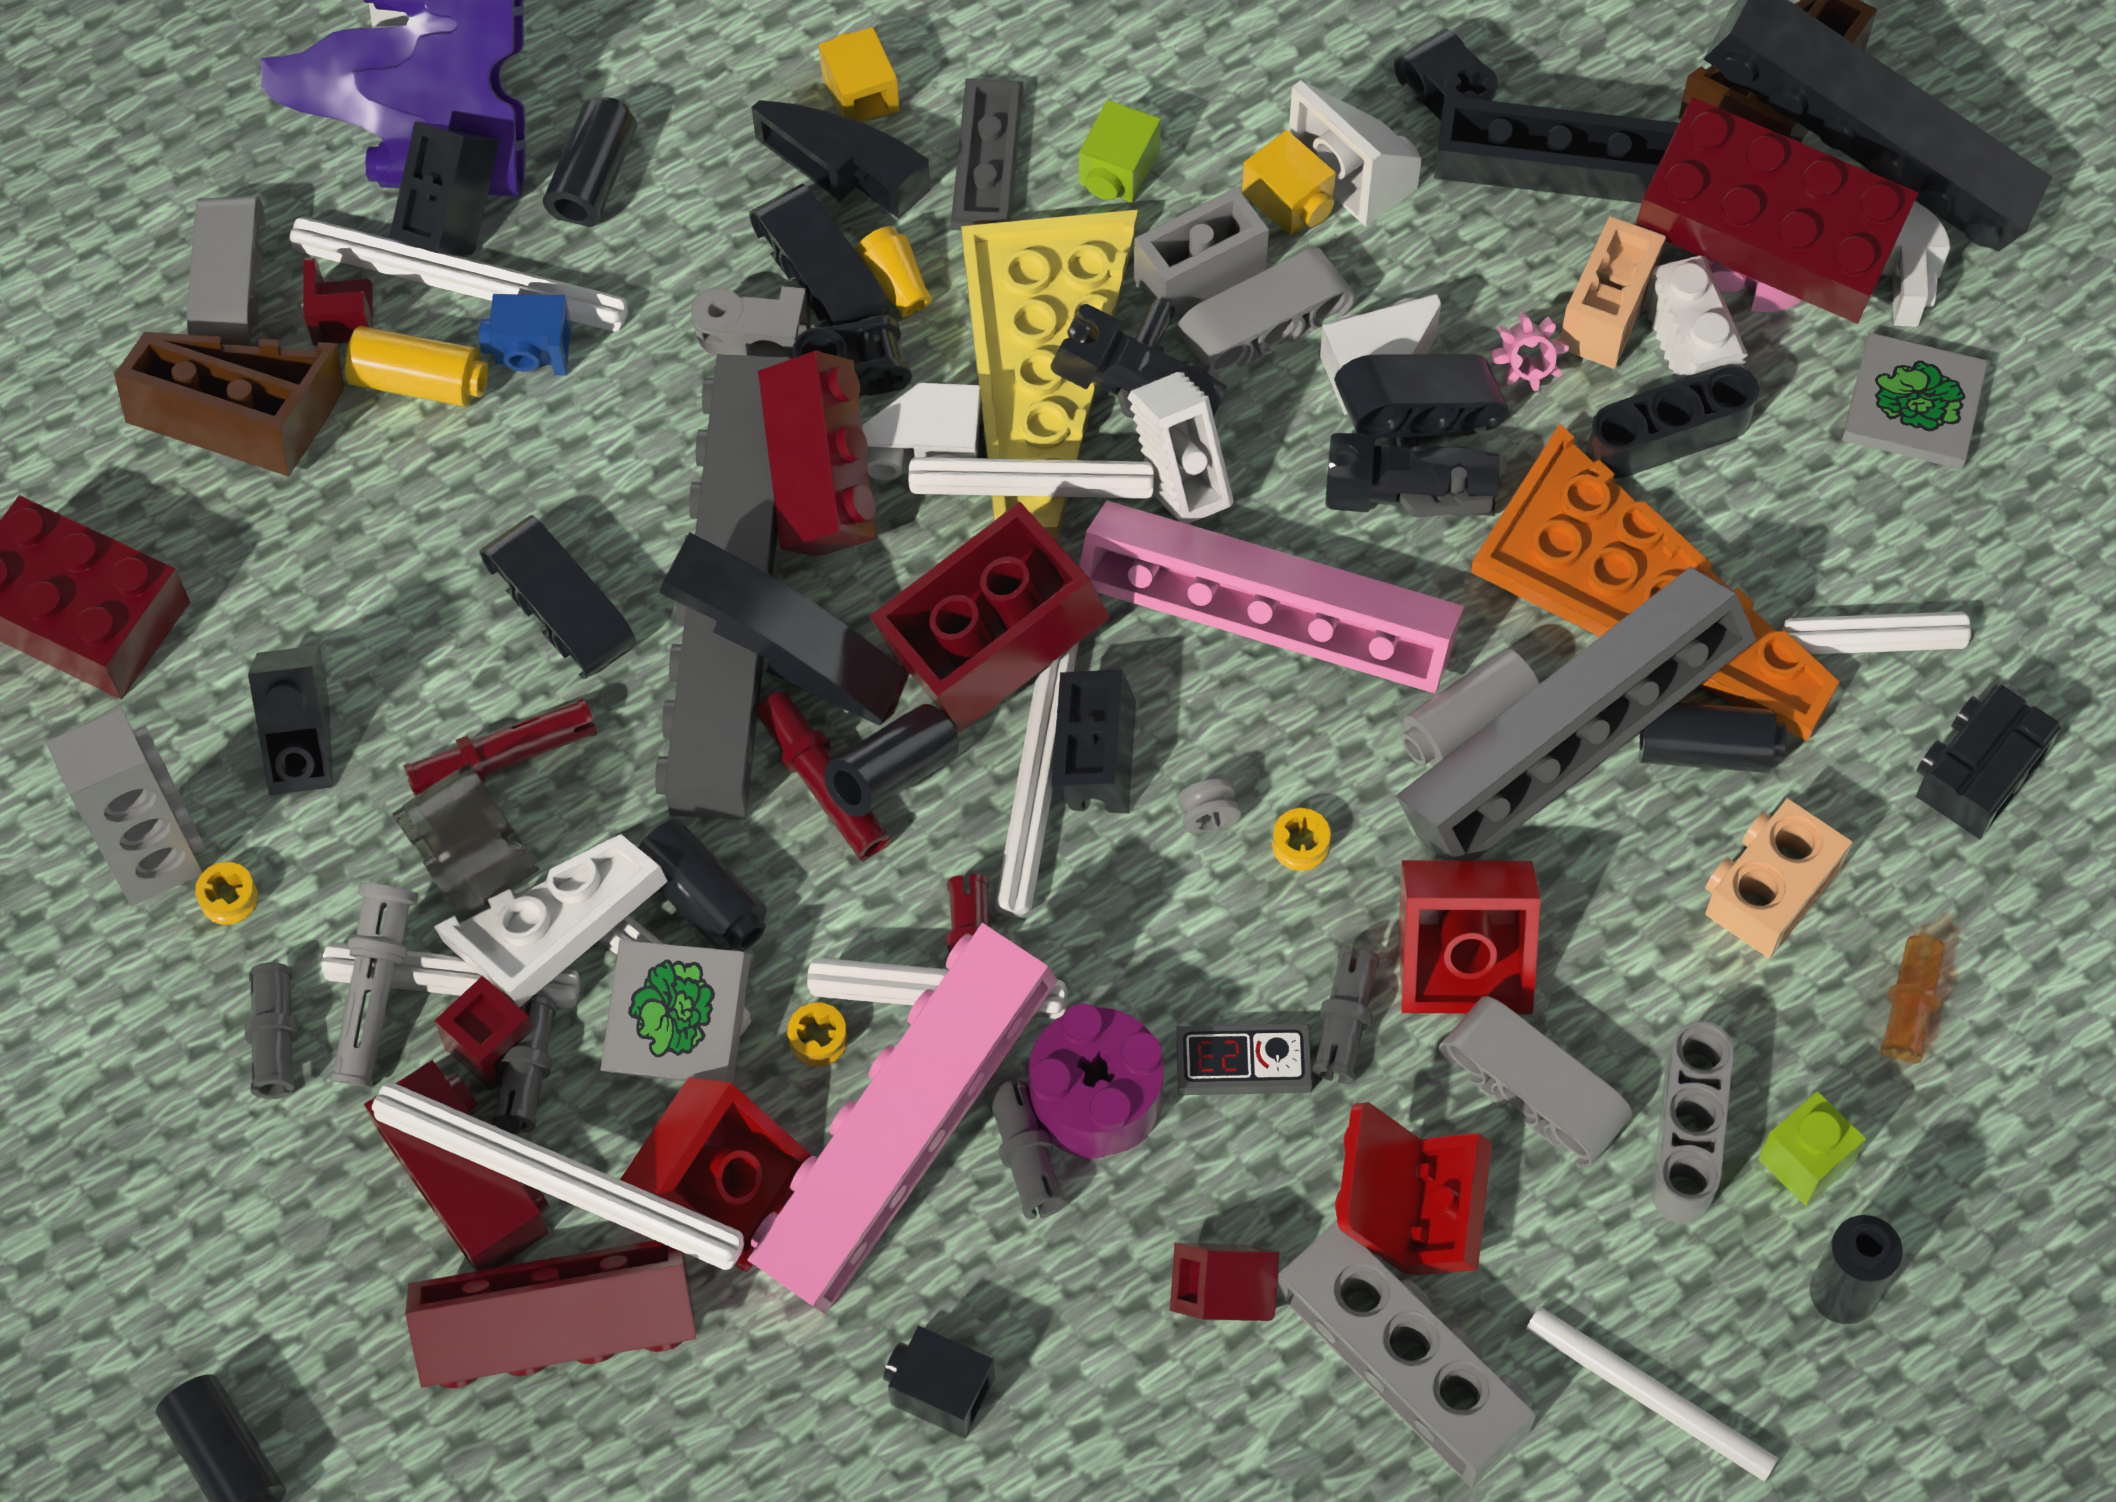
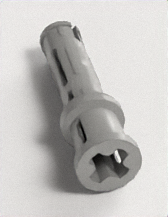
(352, 1063)

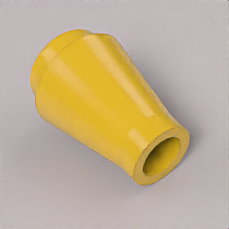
(895, 268)

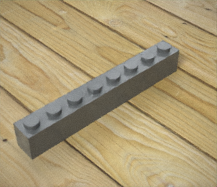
(716, 679)

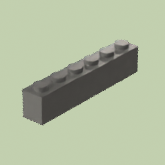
(1577, 717)

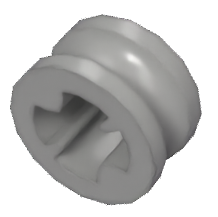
(1209, 805)

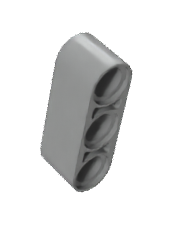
(224, 268)
(1264, 311)
(1537, 1078)
(1701, 1095)

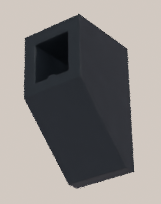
(292, 718)

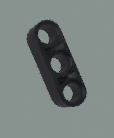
(819, 258)
(1420, 395)
(1688, 402)
(560, 594)

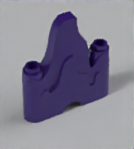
(429, 71)

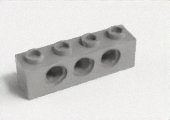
(129, 805)
(1465, 1439)

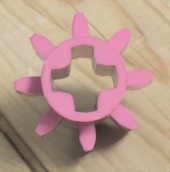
(1531, 335)

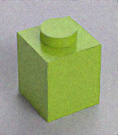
(1119, 152)
(1811, 1148)

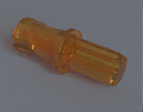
(1913, 999)

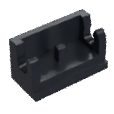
(444, 189)
(1094, 739)

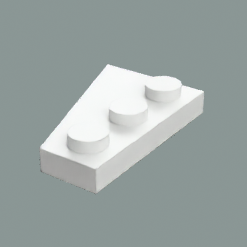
(546, 928)

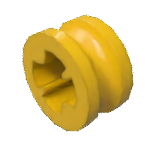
(1299, 819)
(219, 910)
(823, 1016)

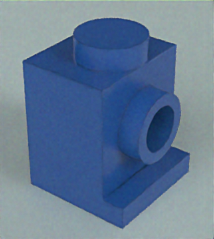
(527, 332)

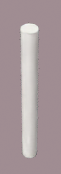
(1652, 1394)

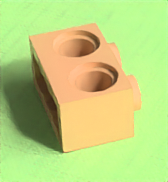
(1611, 292)
(1785, 883)

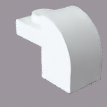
(1916, 265)

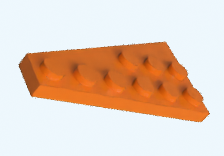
(1598, 555)

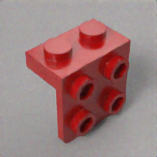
(1413, 1196)

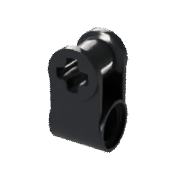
(1442, 68)
(870, 357)

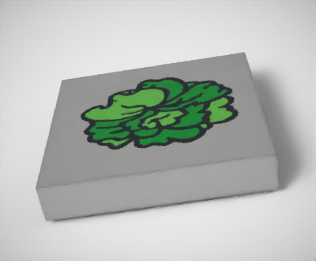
(1915, 400)
(675, 1012)

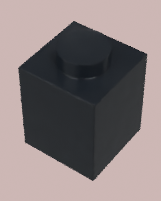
(939, 1380)

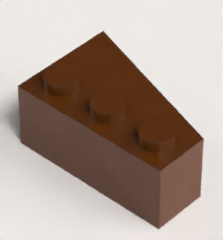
(231, 398)

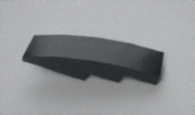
(784, 626)

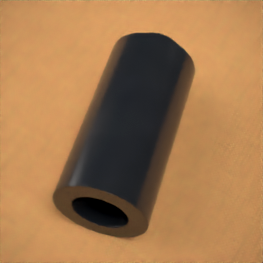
(590, 162)
(1714, 738)
(891, 760)
(705, 888)
(1855, 1269)
(217, 1443)

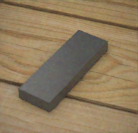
(987, 152)

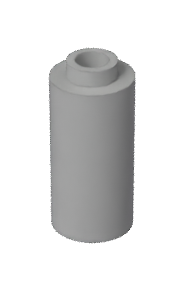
(1466, 707)

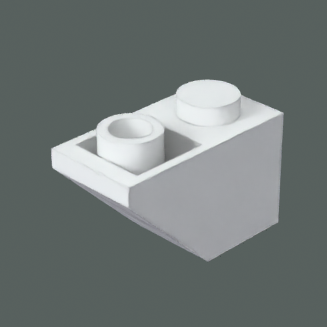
(1398, 329)
(924, 422)

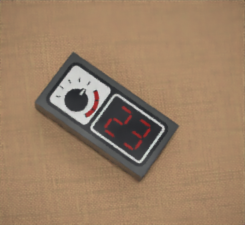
(1243, 1059)

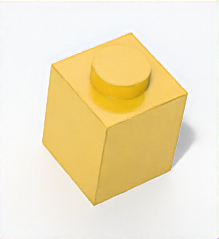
(859, 76)
(1289, 183)

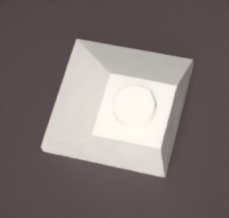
(1369, 159)

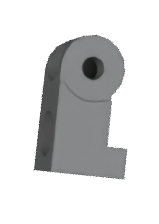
(750, 324)

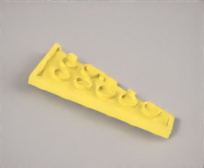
(1022, 299)

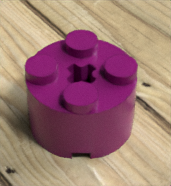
(1090, 1046)

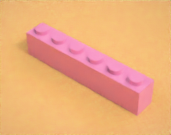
(1271, 596)
(902, 1117)

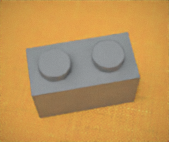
(1201, 252)

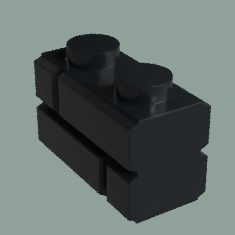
(1987, 760)

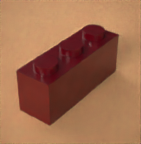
(817, 454)
(480, 1208)

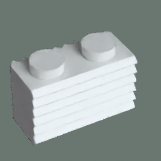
(1692, 318)
(1182, 447)

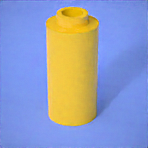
(415, 366)

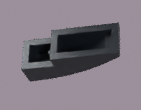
(843, 154)

